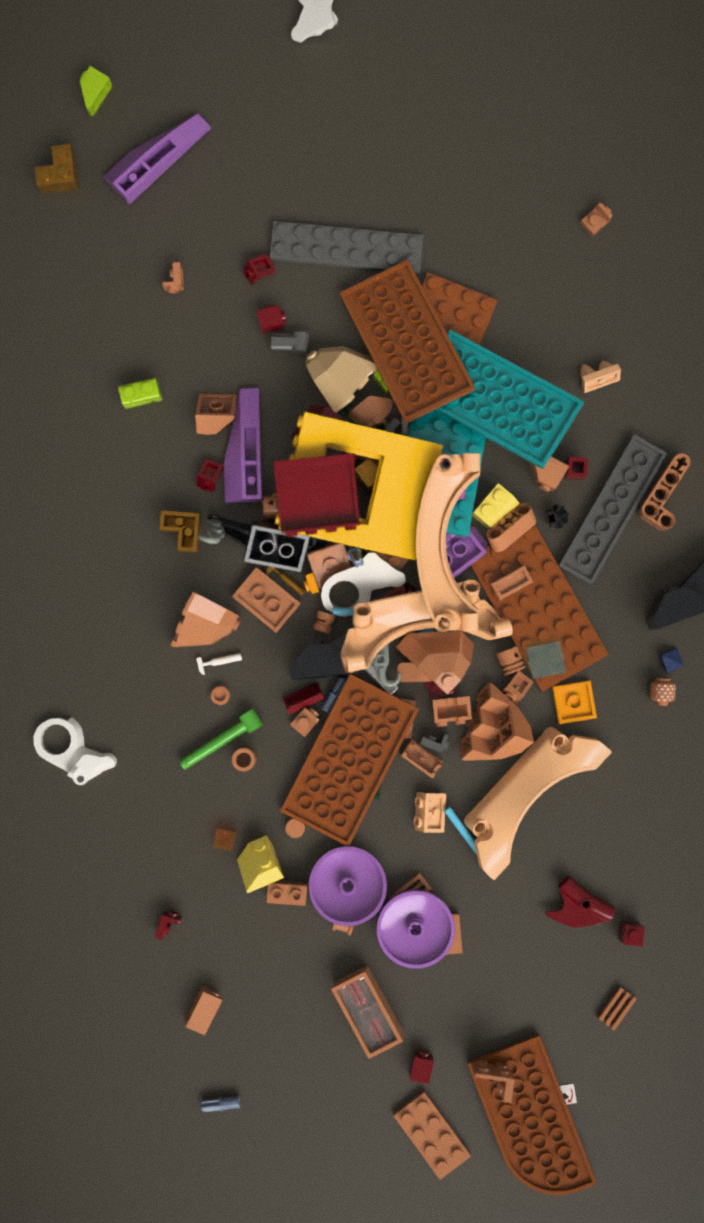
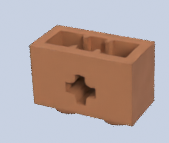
(287, 892)

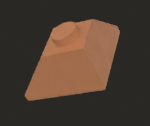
(214, 412)
(549, 476)

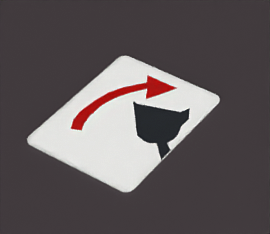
(569, 1093)

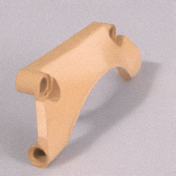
(388, 618)
(503, 807)

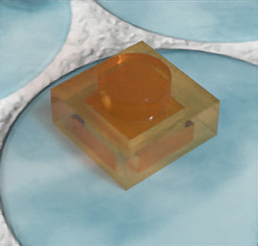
(224, 839)

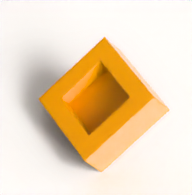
(311, 584)

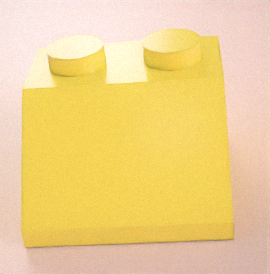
(495, 506)
(259, 864)

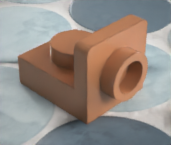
(596, 219)
(176, 277)
(517, 687)
(305, 721)

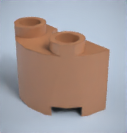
(451, 709)

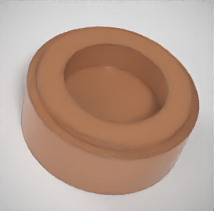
(220, 695)
(295, 828)

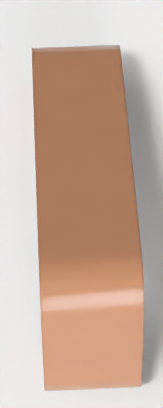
(666, 490)

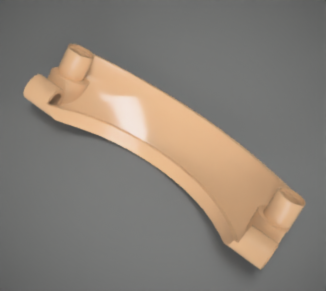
(436, 579)

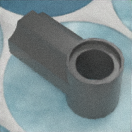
(296, 342)

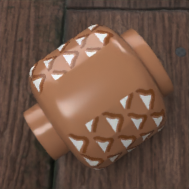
(662, 691)

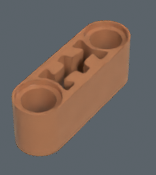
(511, 527)

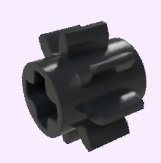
(556, 516)

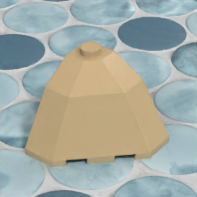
(339, 373)

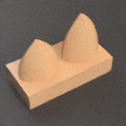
(594, 379)

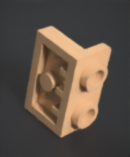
(430, 812)

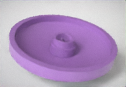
(347, 886)
(415, 928)

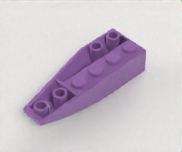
(150, 160)
(244, 454)

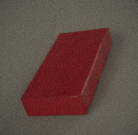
(303, 698)

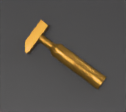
(289, 581)

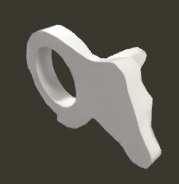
(314, 19)
(373, 575)
(77, 760)

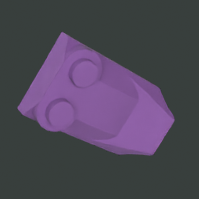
(464, 550)

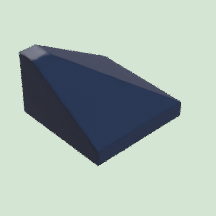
(671, 660)

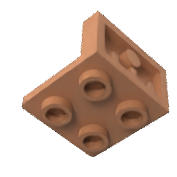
(498, 1072)

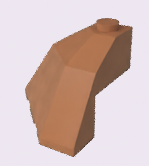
(204, 623)
(439, 655)
(495, 728)

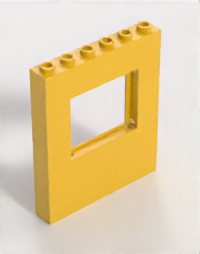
(396, 487)

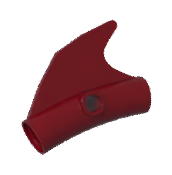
(576, 914)

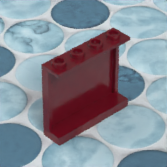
(316, 494)

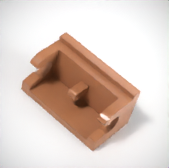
(421, 758)
(203, 1010)

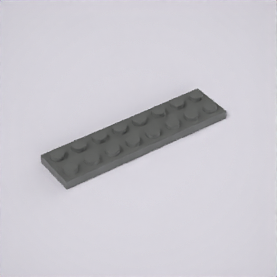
(344, 246)
(612, 509)

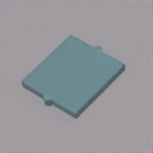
(546, 660)

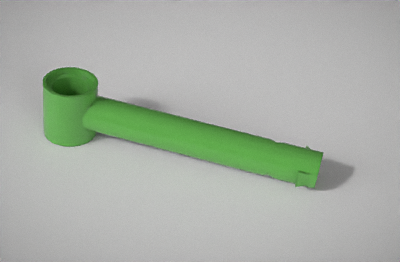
(248, 722)

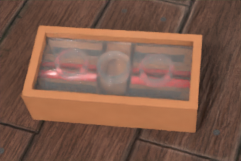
(368, 1011)

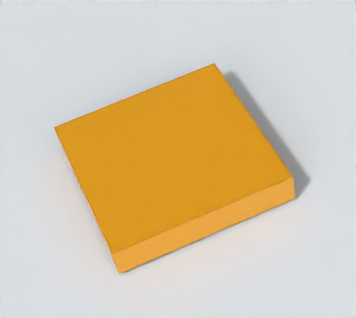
(574, 702)

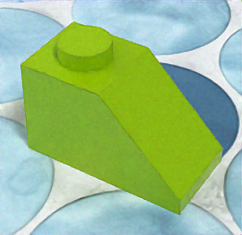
(94, 88)

